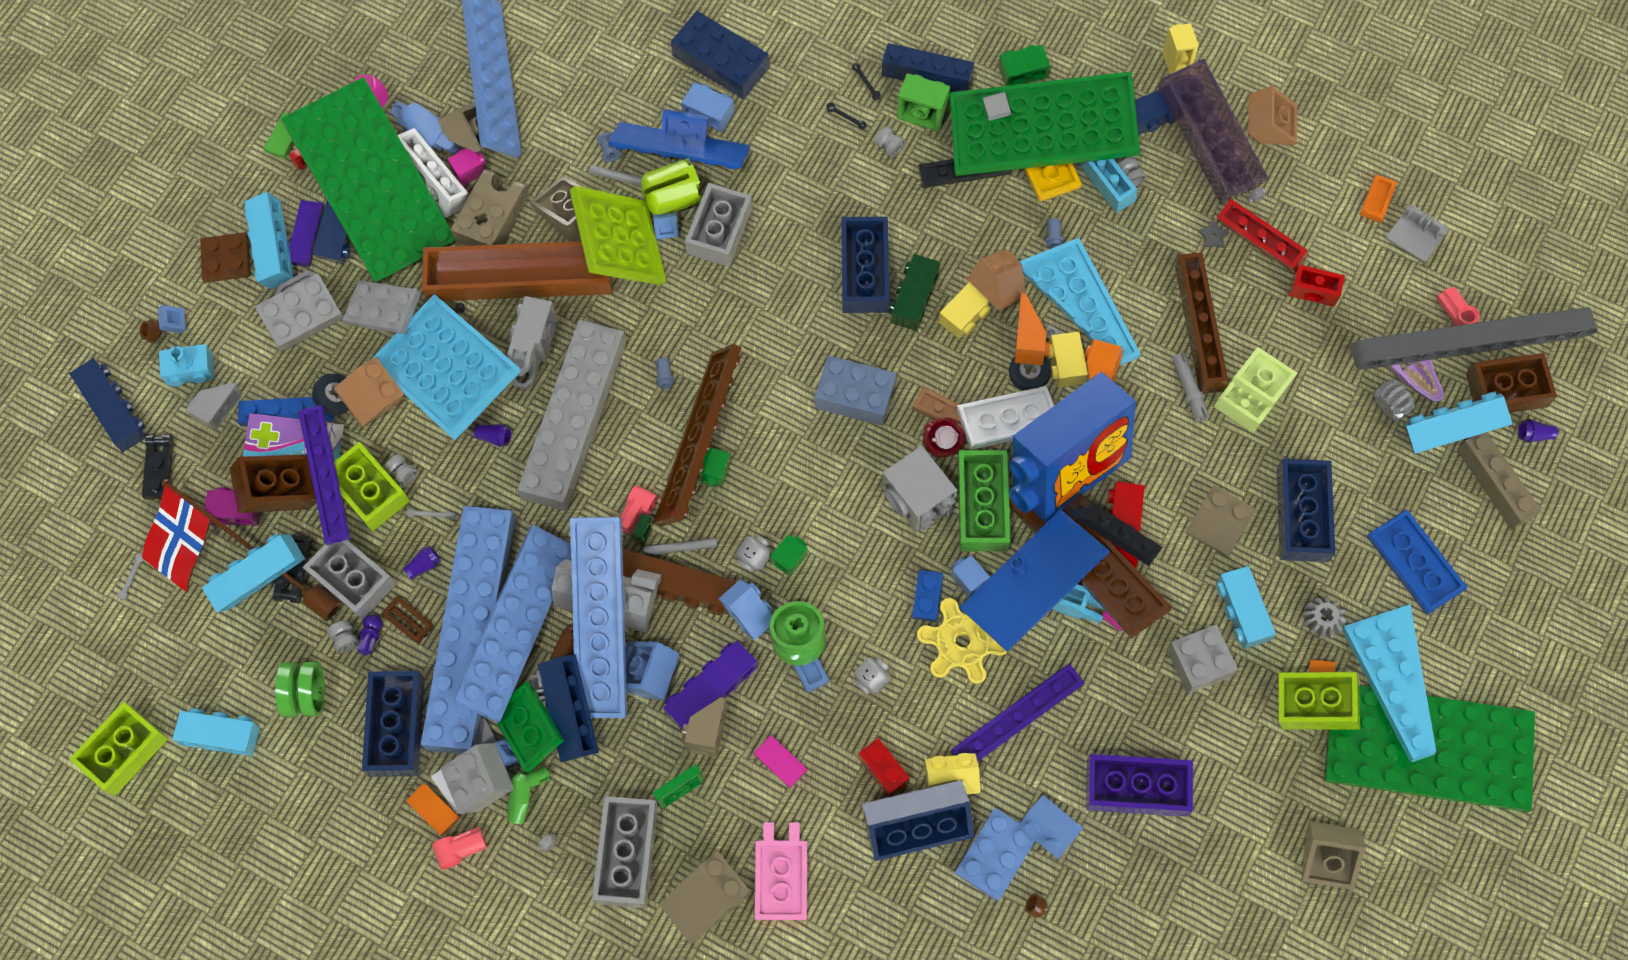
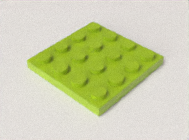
(617, 236)

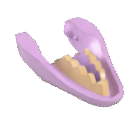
(1421, 378)

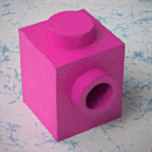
(467, 165)

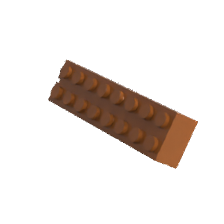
(510, 272)

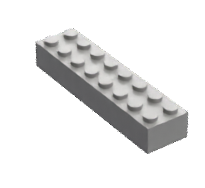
(572, 415)

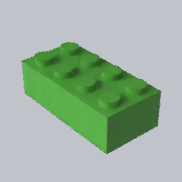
(983, 500)

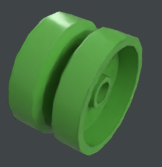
(797, 633)
(300, 689)

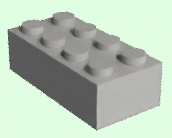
(625, 852)

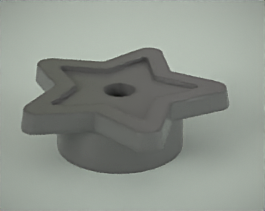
(1214, 241)

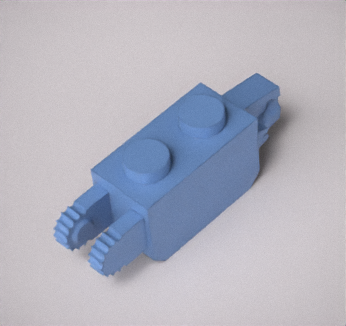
(425, 124)

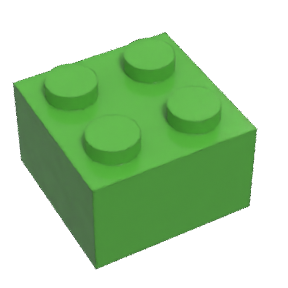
(923, 102)

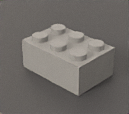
(719, 224)
(299, 312)
(350, 577)

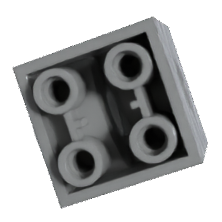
(919, 490)

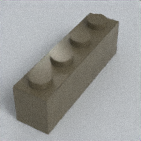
(1498, 480)

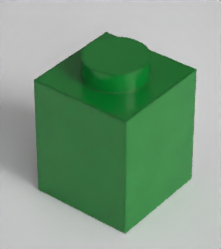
(715, 467)
(789, 554)

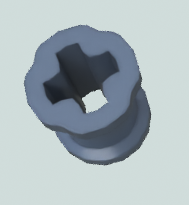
(602, 141)

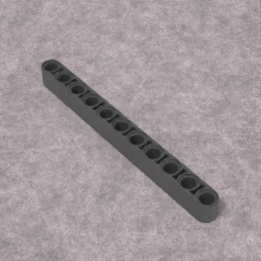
(1473, 338)

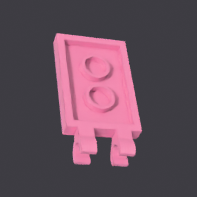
(781, 876)

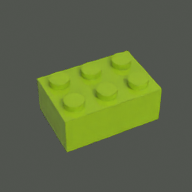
(368, 487)
(1319, 700)
(118, 749)

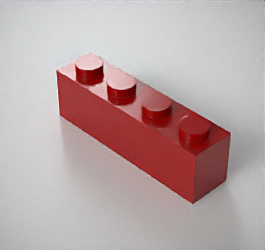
(1262, 236)
(1127, 506)

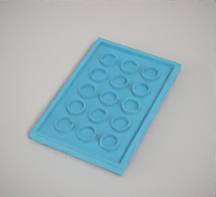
(446, 366)

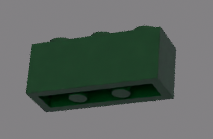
(914, 292)

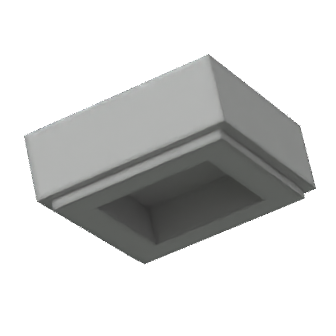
(996, 106)
(646, 579)

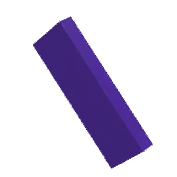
(305, 232)

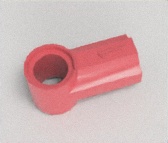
(1457, 307)
(638, 502)
(452, 849)

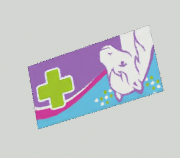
(282, 436)

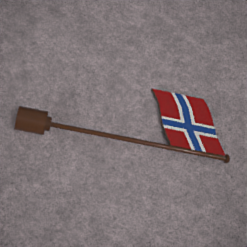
(180, 536)

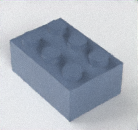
(855, 390)

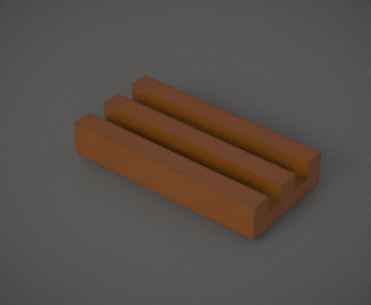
(422, 632)

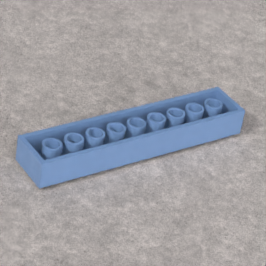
(473, 590)

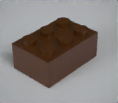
(1521, 380)
(272, 483)

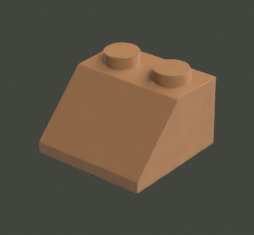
(1272, 117)
(999, 278)
(369, 392)

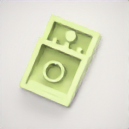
(1255, 390)

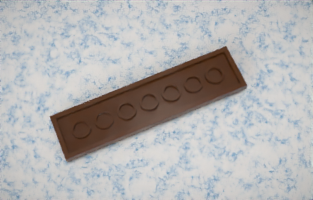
(697, 436)
(1114, 583)

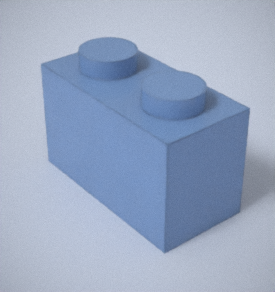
(706, 102)
(747, 608)
(1050, 827)

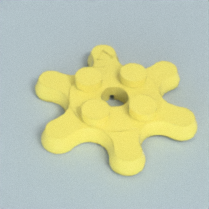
(952, 655)

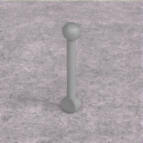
(411, 513)
(122, 594)

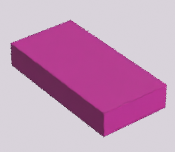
(780, 761)

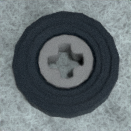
(1023, 381)
(321, 395)

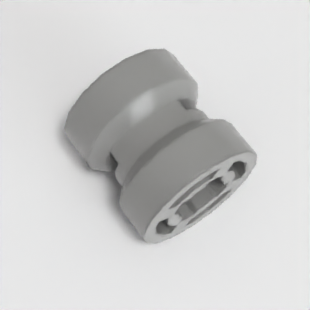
(890, 142)
(1131, 169)
(400, 470)
(343, 637)

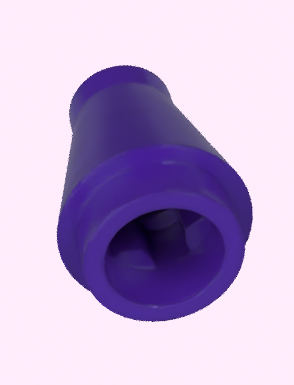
(1536, 431)
(495, 434)
(423, 561)

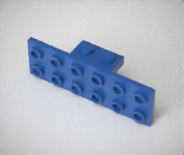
(681, 137)

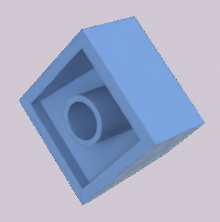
(649, 669)

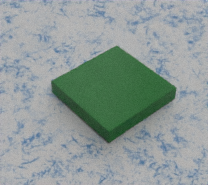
(678, 787)

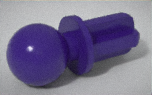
(369, 634)

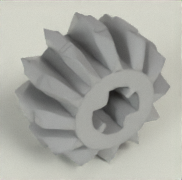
(1394, 400)
(1333, 622)

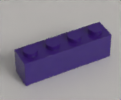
(715, 681)

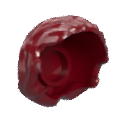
(943, 437)

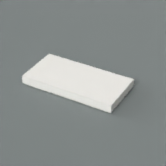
(1001, 417)

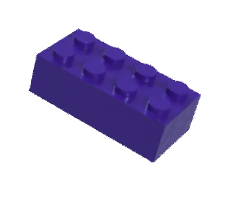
(1139, 785)

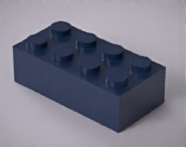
(720, 54)
(865, 265)
(1305, 510)
(393, 724)
(918, 820)

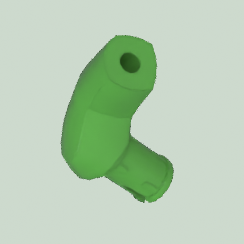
(519, 796)

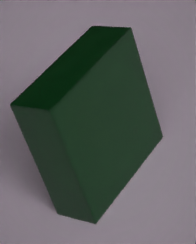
(642, 529)

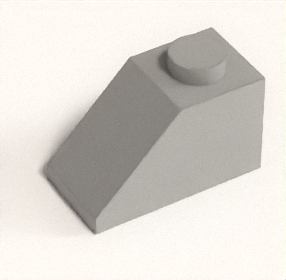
(213, 405)

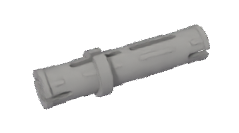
(1193, 395)

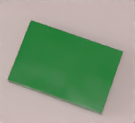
(529, 727)

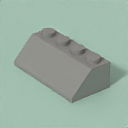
(637, 600)

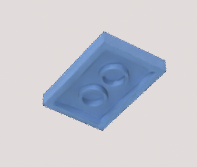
(995, 855)

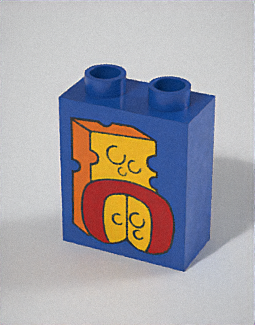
(1072, 447)

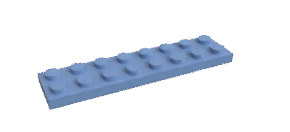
(491, 76)
(599, 613)
(512, 626)

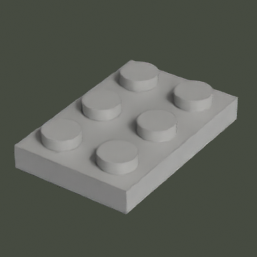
(381, 307)

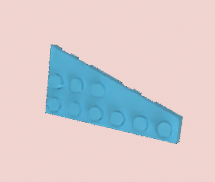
(1075, 287)
(1392, 664)

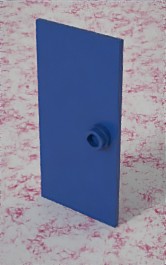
(1034, 580)

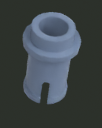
(1054, 233)
(665, 379)

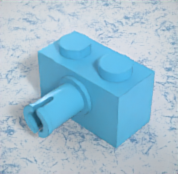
(186, 365)

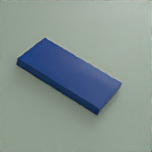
(1416, 562)

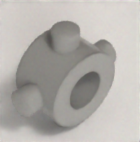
(1256, 195)
(1050, 330)
(547, 842)

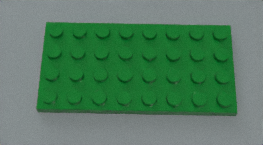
(1047, 124)
(368, 179)
(1479, 756)

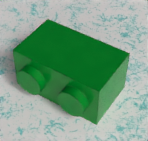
(1024, 65)

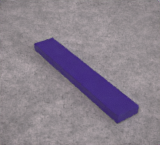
(324, 475)
(1020, 714)

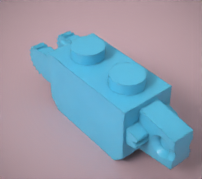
(1074, 605)

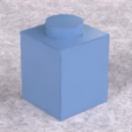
(969, 575)

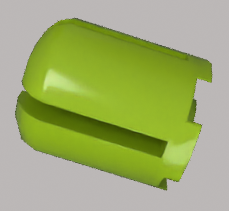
(671, 188)

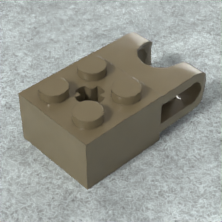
(488, 212)

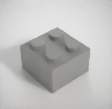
(1202, 659)
(477, 778)

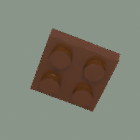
(225, 257)

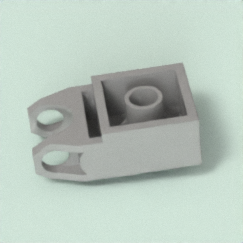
(532, 337)

